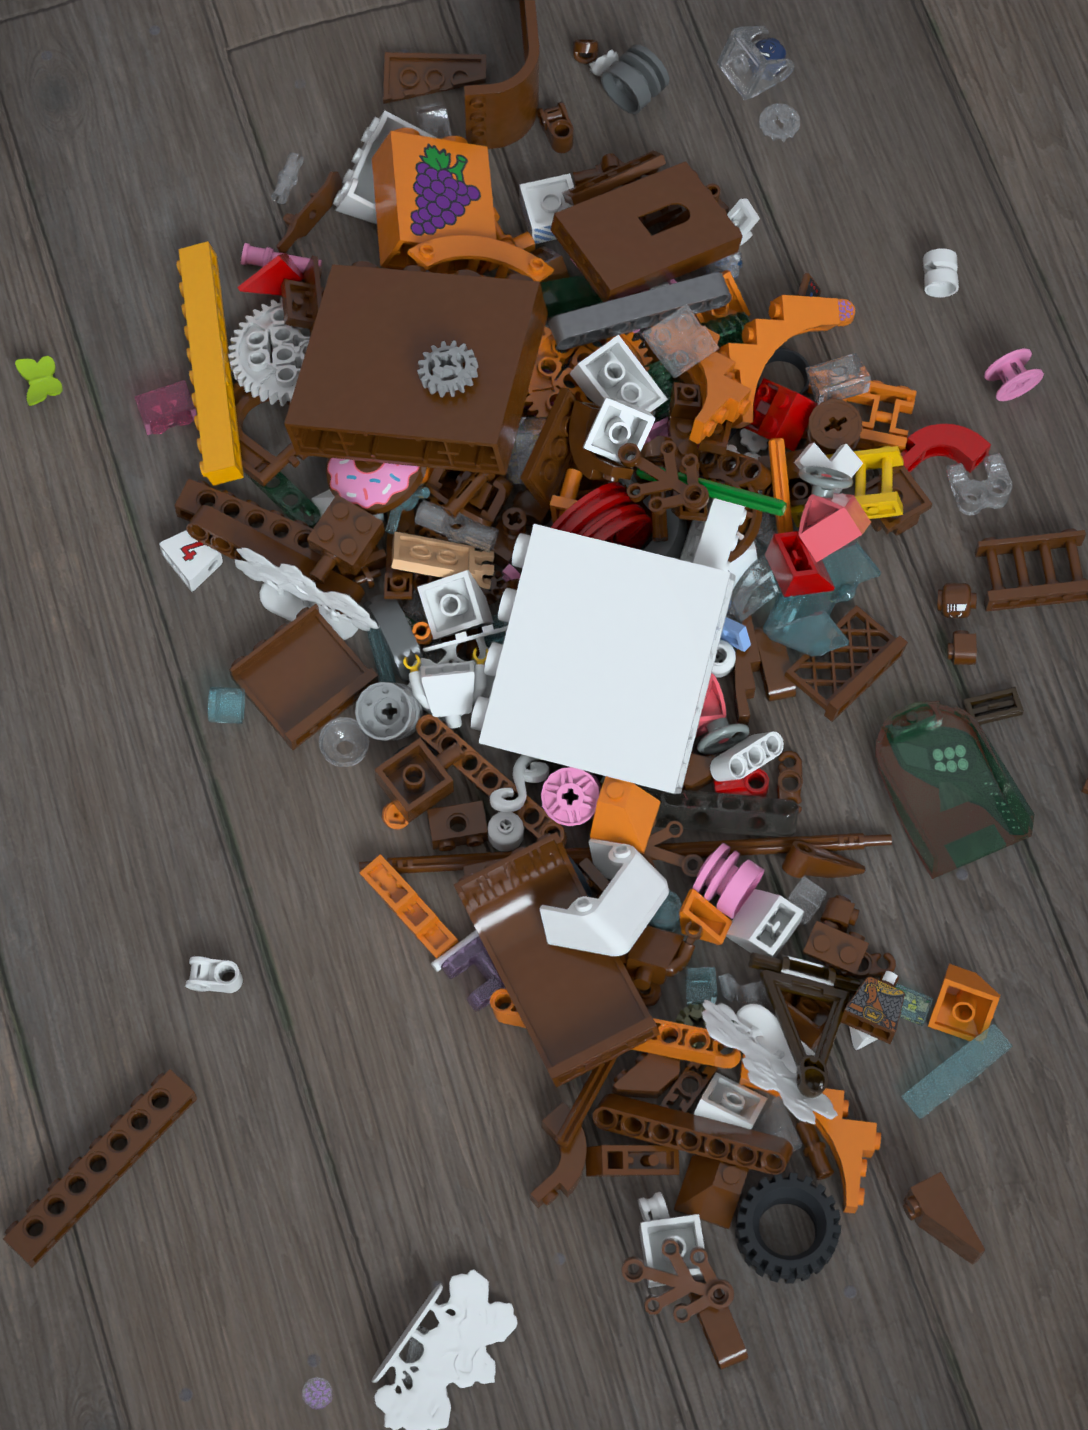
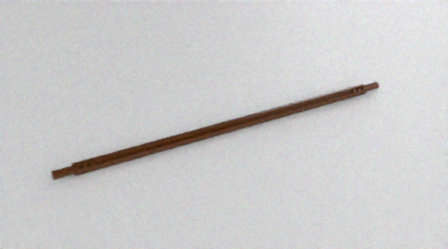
(704, 849)

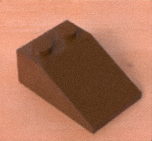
(941, 1216)

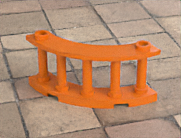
(478, 248)

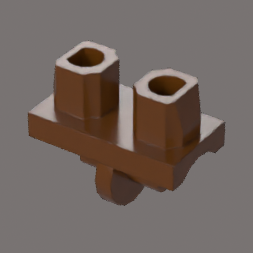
(369, 570)

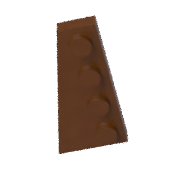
(429, 73)

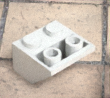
(764, 923)

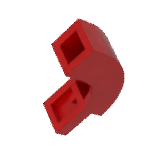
(948, 441)

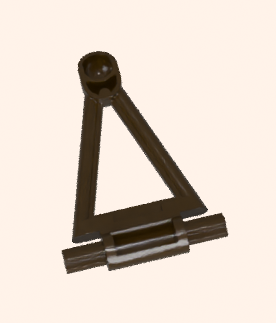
(814, 982)

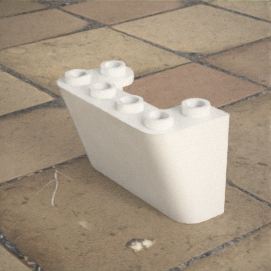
(357, 193)

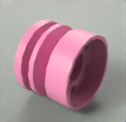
(558, 808)
(727, 880)

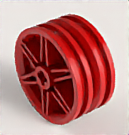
(607, 516)

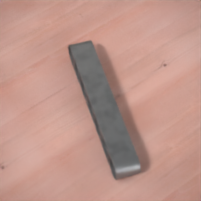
(638, 310)

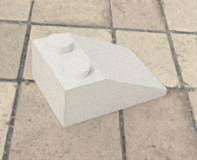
(617, 375)

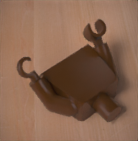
(659, 955)

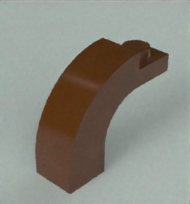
(590, 463)
(572, 1160)

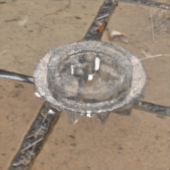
(787, 116)

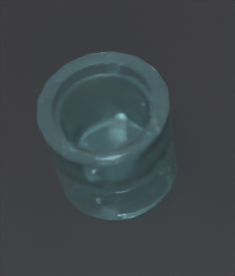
(226, 705)
(667, 915)

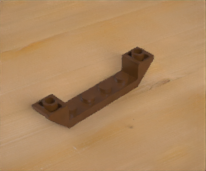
(683, 410)
(399, 582)

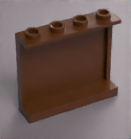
(302, 676)

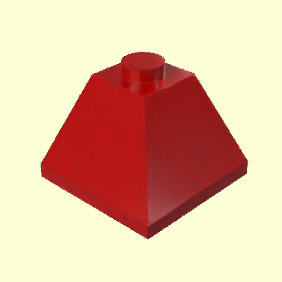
(270, 277)

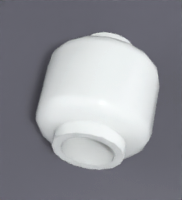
(728, 656)
(505, 831)

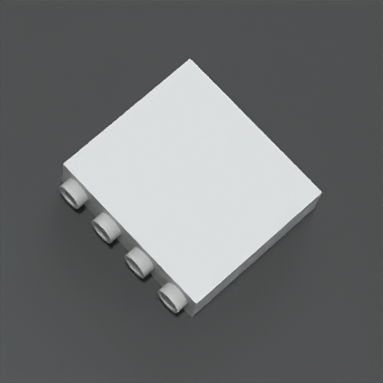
(603, 658)

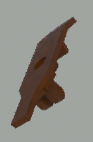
(303, 222)

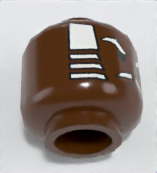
(956, 600)

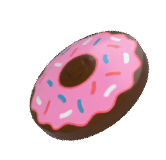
(373, 484)

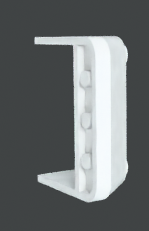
(620, 913)

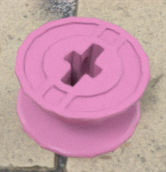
(1010, 367)

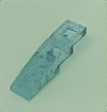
(957, 1071)

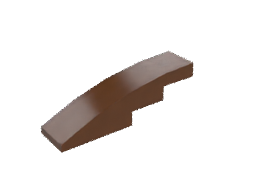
(743, 679)

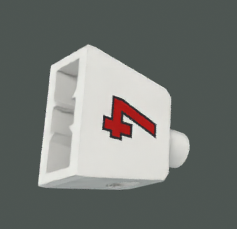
(190, 558)

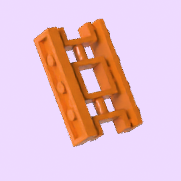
(904, 402)

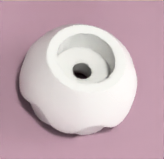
(603, 63)

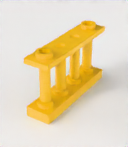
(874, 505)

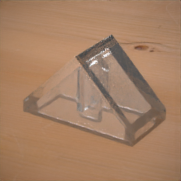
(434, 119)

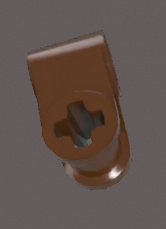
(555, 124)

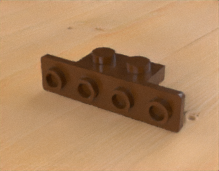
(301, 299)

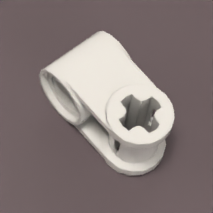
(208, 972)

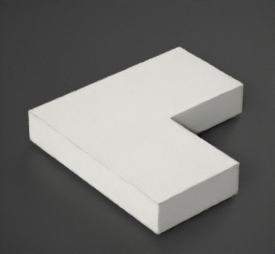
(842, 460)

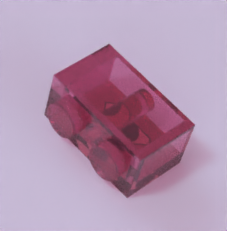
(166, 408)

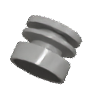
(374, 707)

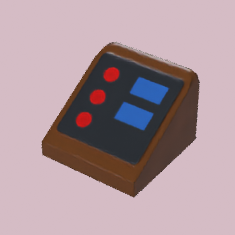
(809, 287)

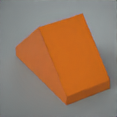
(703, 914)

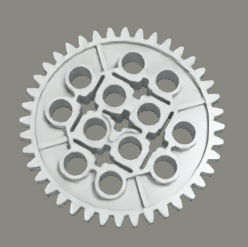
(252, 350)

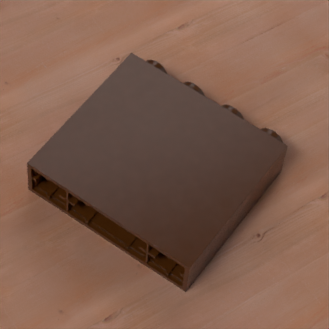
(361, 376)

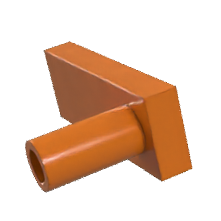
(568, 494)

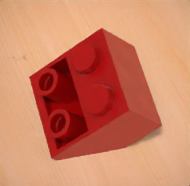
(780, 413)
(795, 566)

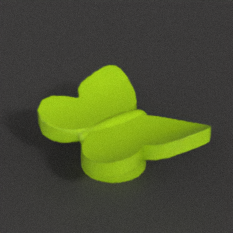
(40, 378)

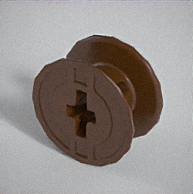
(834, 414)

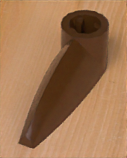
(817, 862)

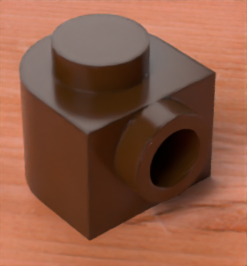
(963, 648)
(840, 912)

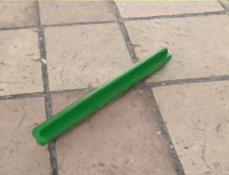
(733, 494)

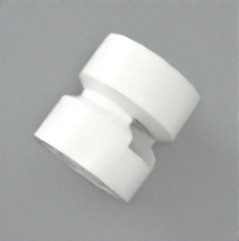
(940, 273)

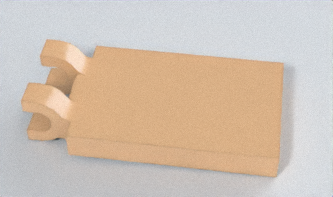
(440, 558)

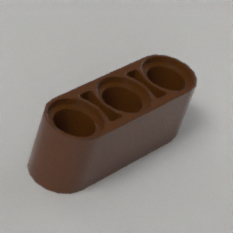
(773, 667)
(721, 1333)

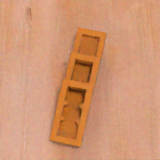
(408, 906)

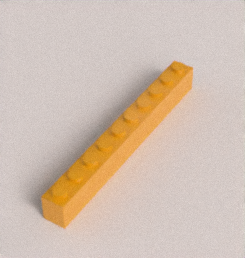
(210, 364)

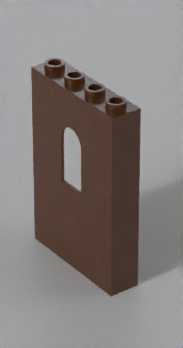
(621, 254)

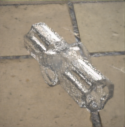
(472, 532)

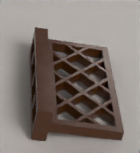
(858, 681)

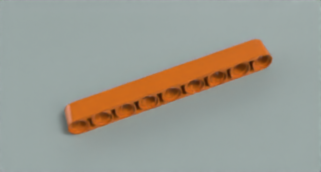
(679, 1049)

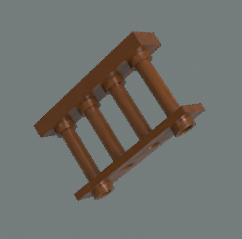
(623, 175)
(1026, 594)

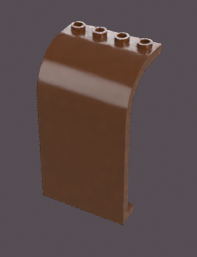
(507, 110)
(570, 1000)

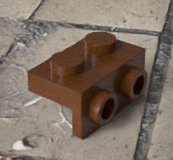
(836, 947)

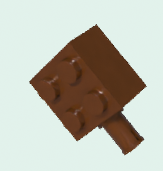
(343, 538)
(417, 778)

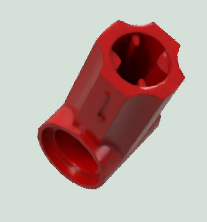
(742, 786)

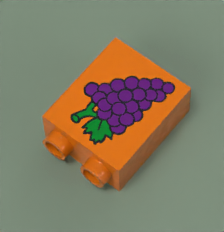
(430, 192)

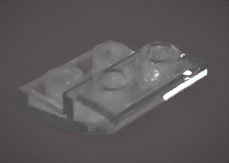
(680, 341)

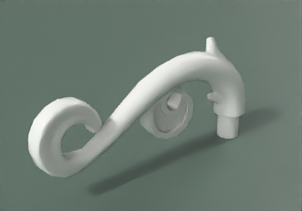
(537, 773)

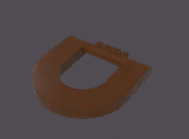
(256, 460)

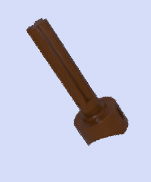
(652, 453)

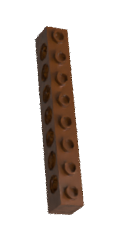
(34, 1248)

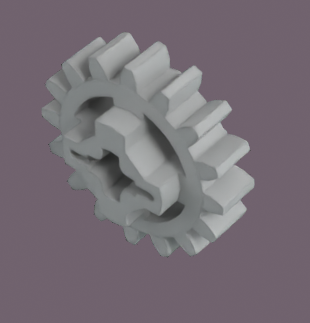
(448, 368)

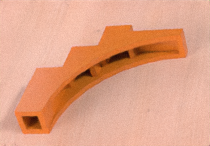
(762, 337)
(720, 394)
(846, 1138)

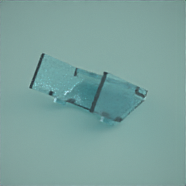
(804, 620)

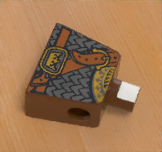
(876, 1007)

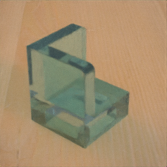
(701, 985)

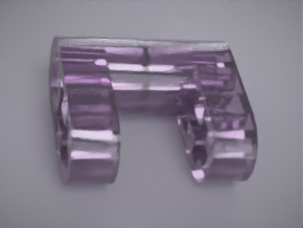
(475, 954)

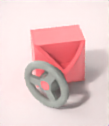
(829, 517)
(714, 721)

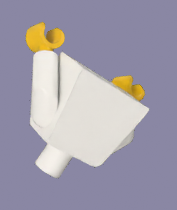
(448, 687)

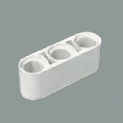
(746, 756)

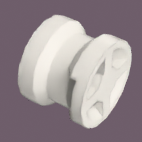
(653, 1208)

